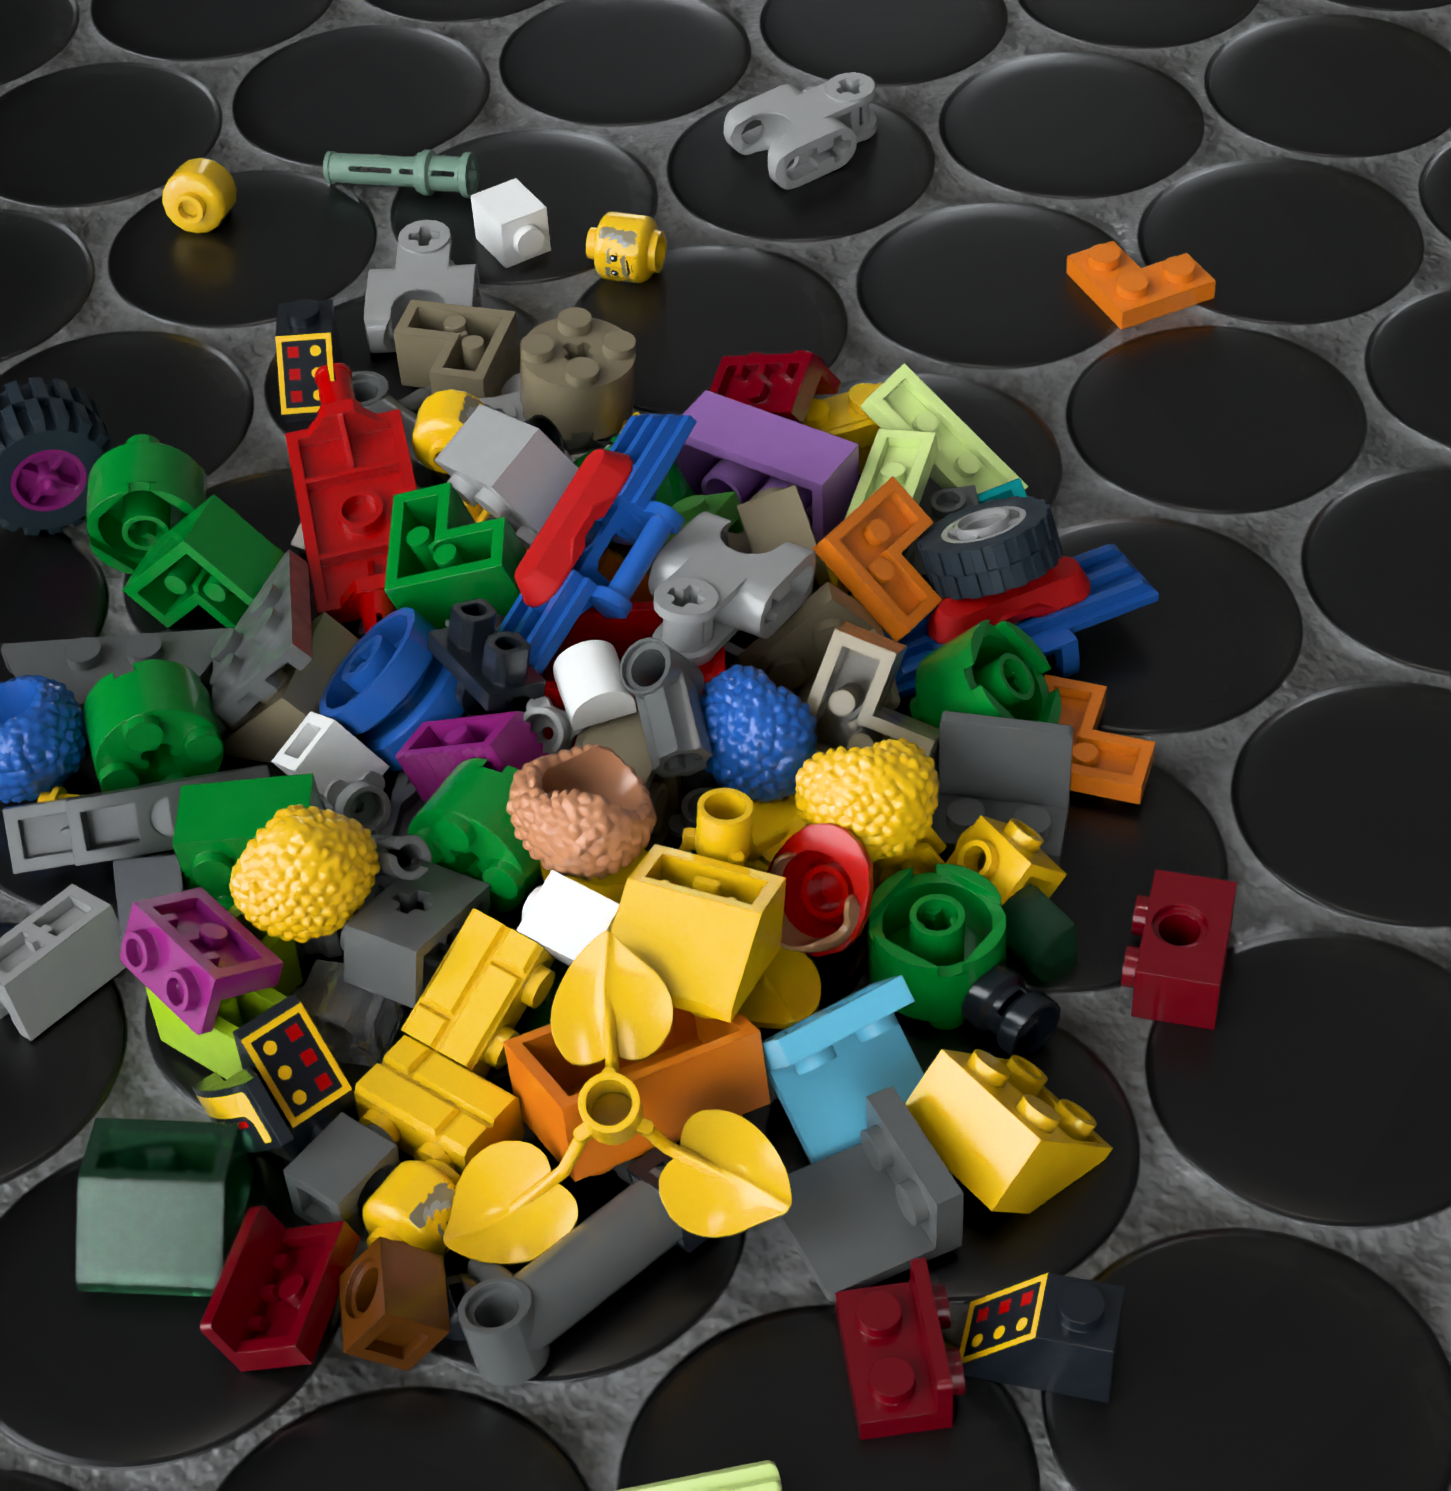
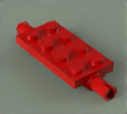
(344, 491)

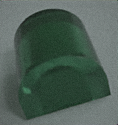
(1040, 933)

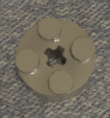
(578, 374)

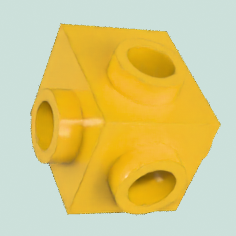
(1007, 856)

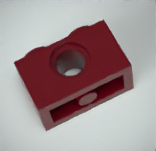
(1181, 948)

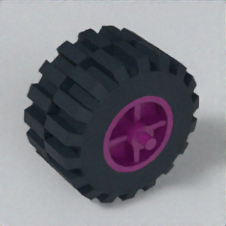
(47, 454)

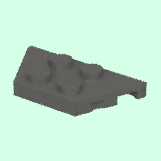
(265, 638)
(86, 660)

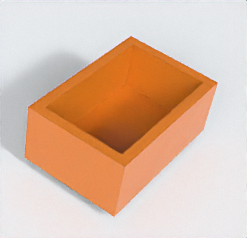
(696, 1069)

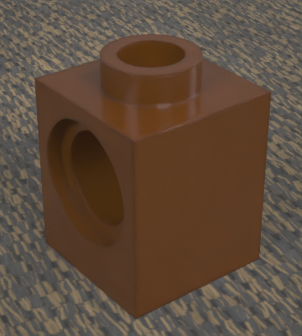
(394, 1304)

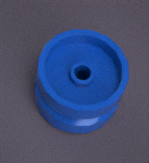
(390, 685)

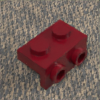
(277, 1291)

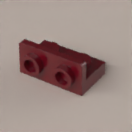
(775, 382)
(898, 1356)

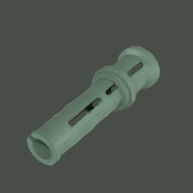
(426, 169)

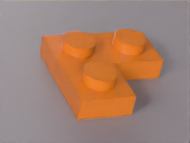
(1135, 293)
(869, 561)
(1101, 761)

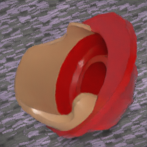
(825, 889)

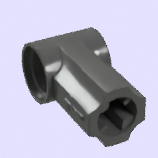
(669, 706)

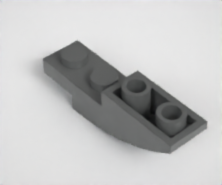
(102, 823)

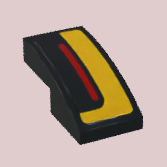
(245, 1102)

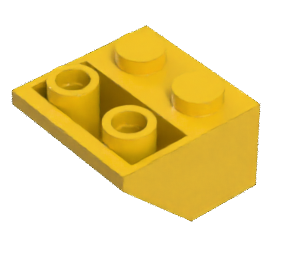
(702, 927)
(1004, 1129)

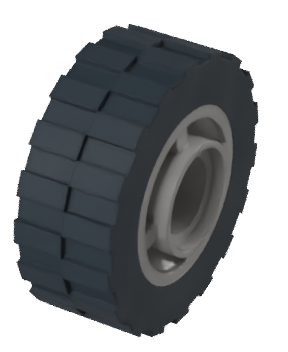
(990, 547)

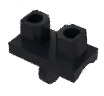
(486, 663)

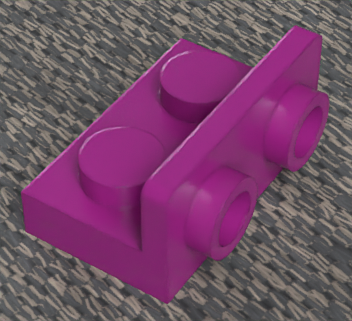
(195, 955)

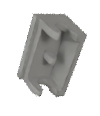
(57, 959)

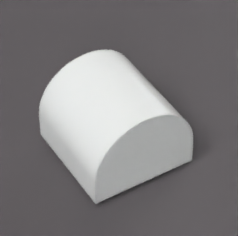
(592, 684)

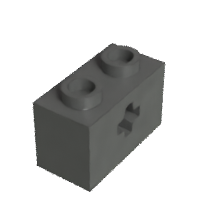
(407, 931)

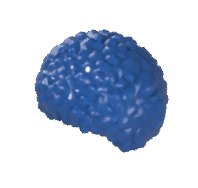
(756, 733)
(38, 737)

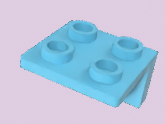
(836, 1060)

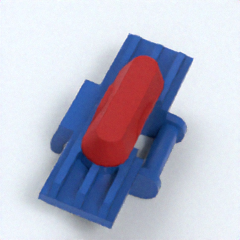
(604, 502)
(1048, 609)

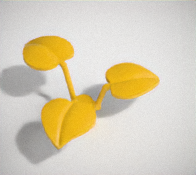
(732, 831)
(720, 1174)

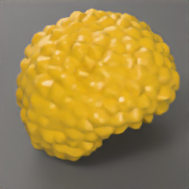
(874, 791)
(305, 873)

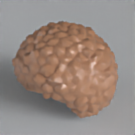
(581, 811)

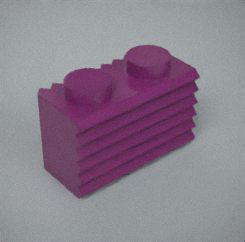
(443, 744)

